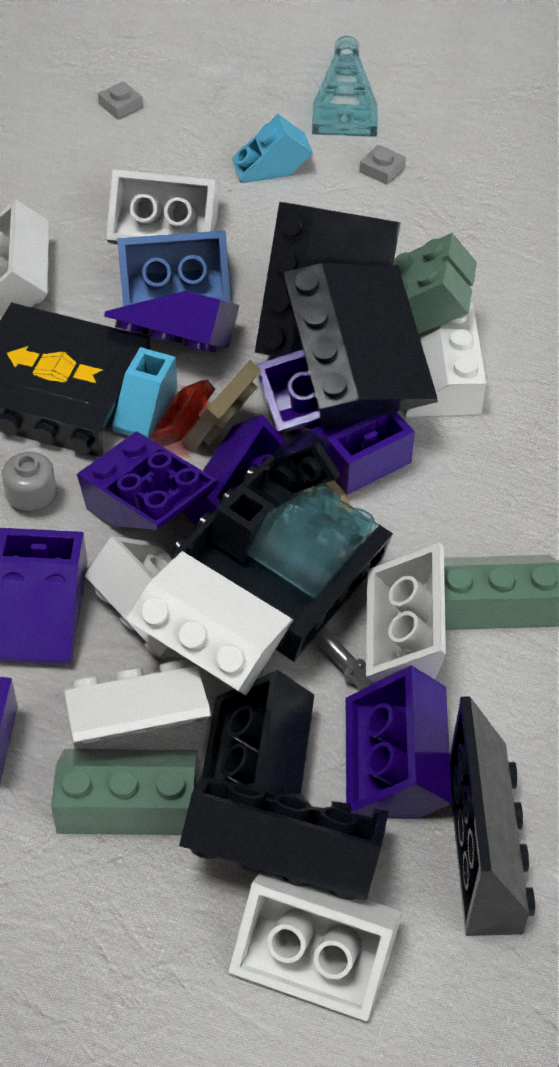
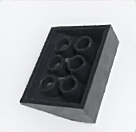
(308, 238)
(358, 341)
(487, 828)

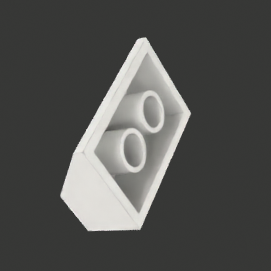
(160, 204)
(23, 256)
(455, 368)
(122, 575)
(406, 614)
(210, 621)
(136, 703)
(315, 944)

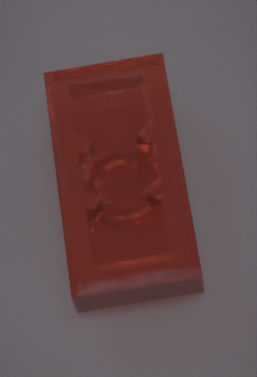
(182, 413)

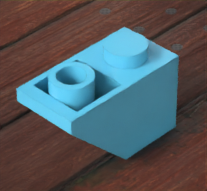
(272, 152)
(145, 392)

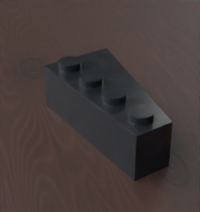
(285, 836)

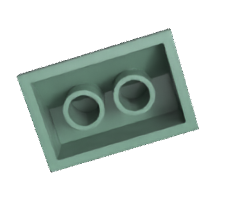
(501, 592)
(123, 791)

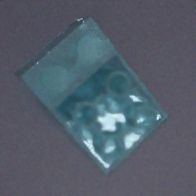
(311, 538)

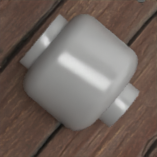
(29, 481)

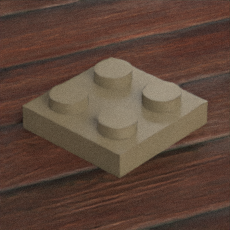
(223, 408)

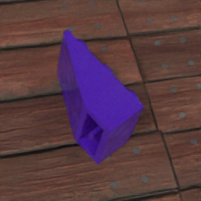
(181, 315)
(366, 448)
(141, 484)
(40, 594)

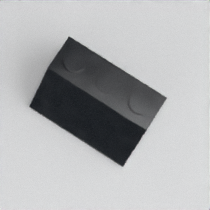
(261, 745)

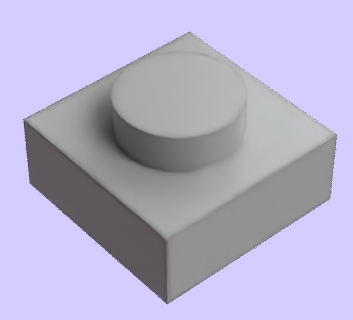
(120, 100)
(382, 164)

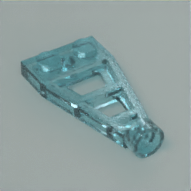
(345, 118)

